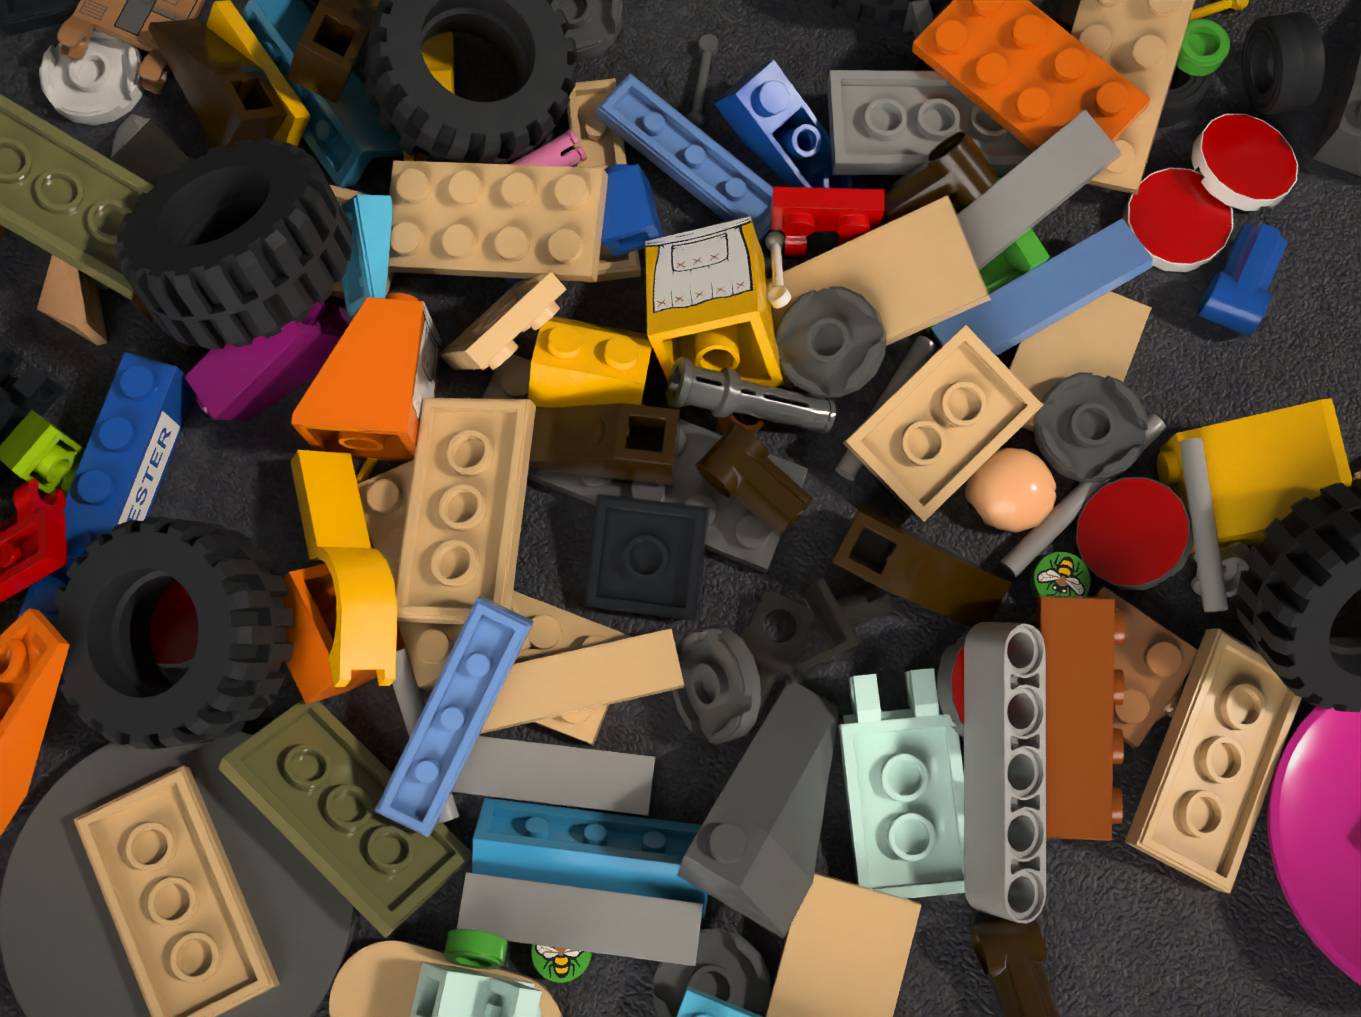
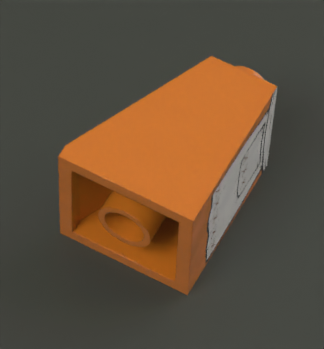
(374, 383)

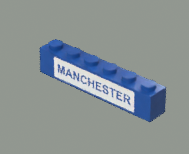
(120, 463)

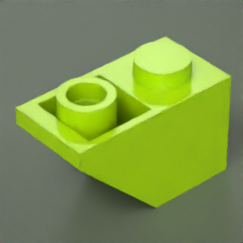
(42, 453)

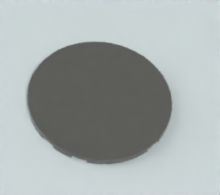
(60, 932)

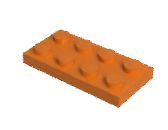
(1026, 70)

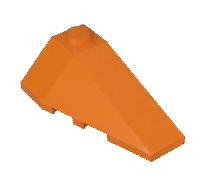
(29, 677)

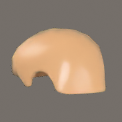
(1012, 490)

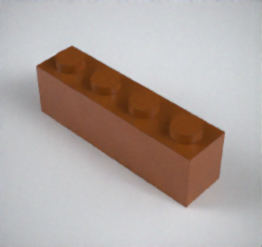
(1079, 714)

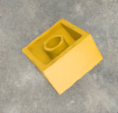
(587, 365)

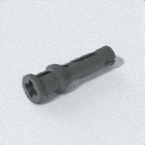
(726, 393)

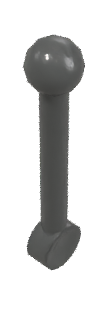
(707, 47)

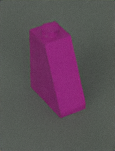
(251, 378)

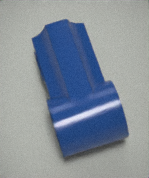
(1239, 291)

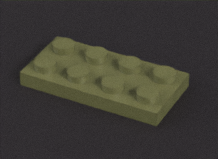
(64, 195)
(323, 798)

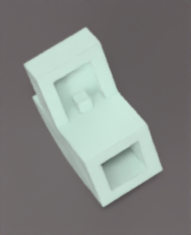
(472, 993)

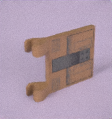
(128, 23)

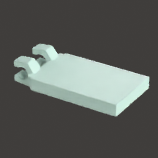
(904, 790)

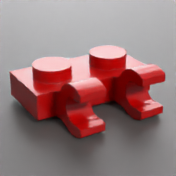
(838, 210)
(32, 539)

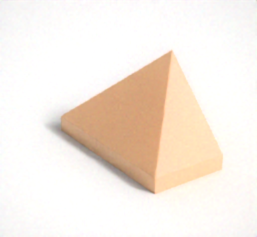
(73, 301)

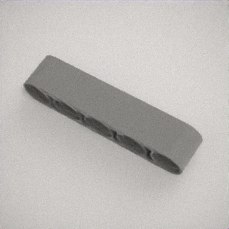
(1005, 770)

